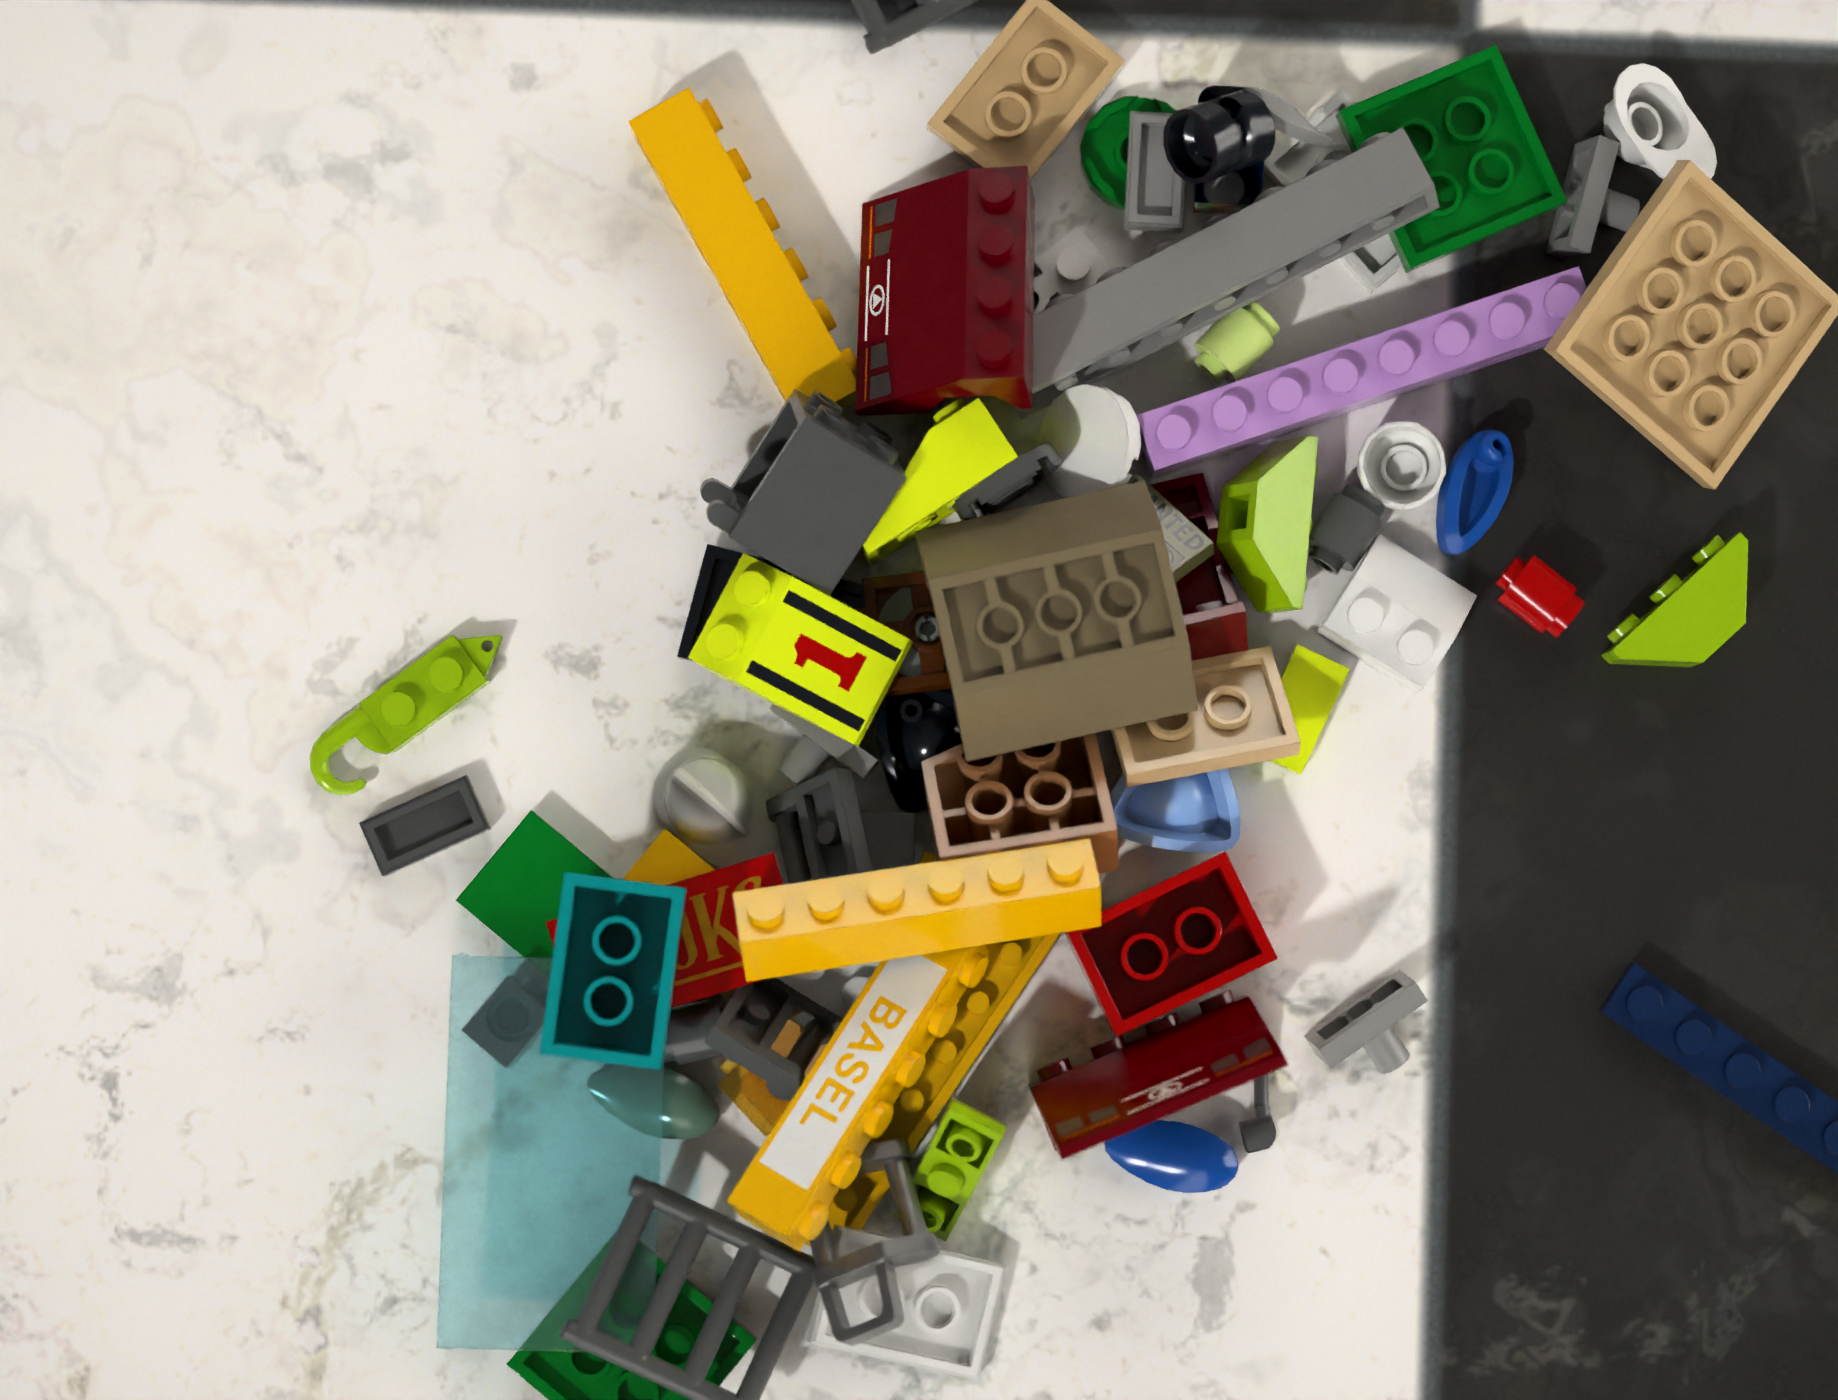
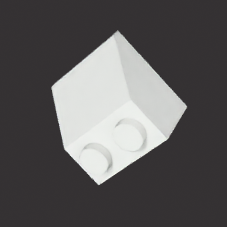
(1397, 614)

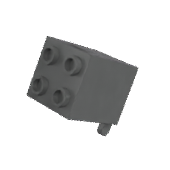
(809, 490)

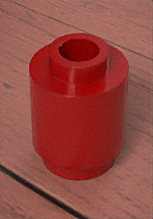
(1539, 595)

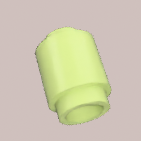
(1235, 343)

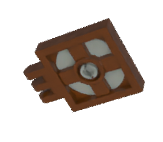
(907, 608)

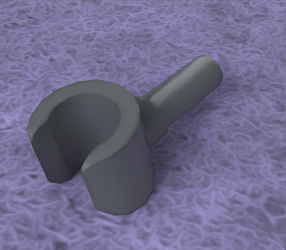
(1259, 1132)

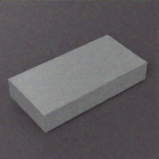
(1152, 187)

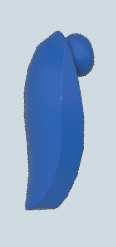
(1473, 490)
(1175, 1156)

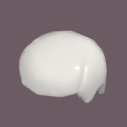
(1401, 464)

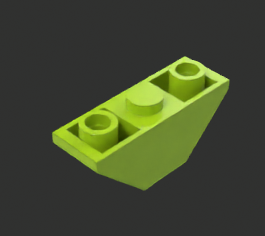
(1269, 523)
(1689, 614)
(954, 1164)

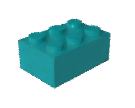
(613, 971)

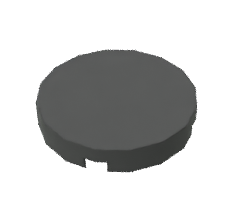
(1007, 482)

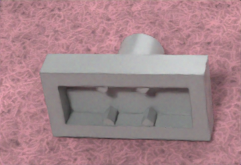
(1589, 200)
(816, 748)
(1369, 1025)

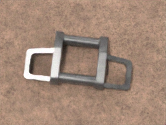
(879, 1257)

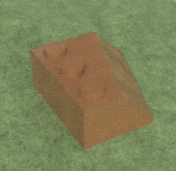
(1021, 800)

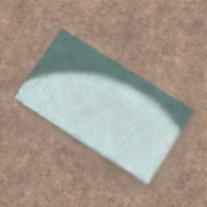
(536, 1169)

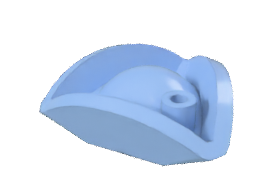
(1179, 813)

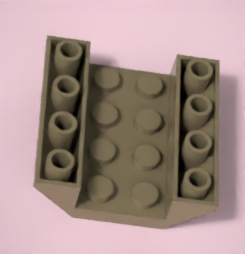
(1058, 620)

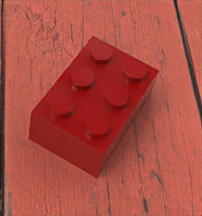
(1171, 944)

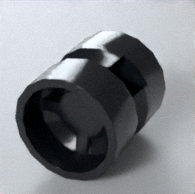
(1219, 136)

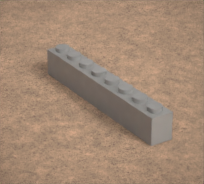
(1228, 264)

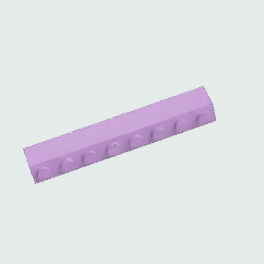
(1357, 374)

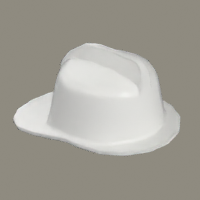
(1655, 123)
(714, 807)

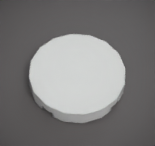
(1093, 436)

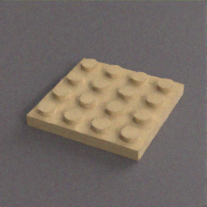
(1695, 324)

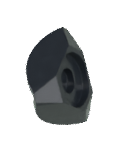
(911, 731)

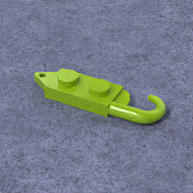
(406, 705)

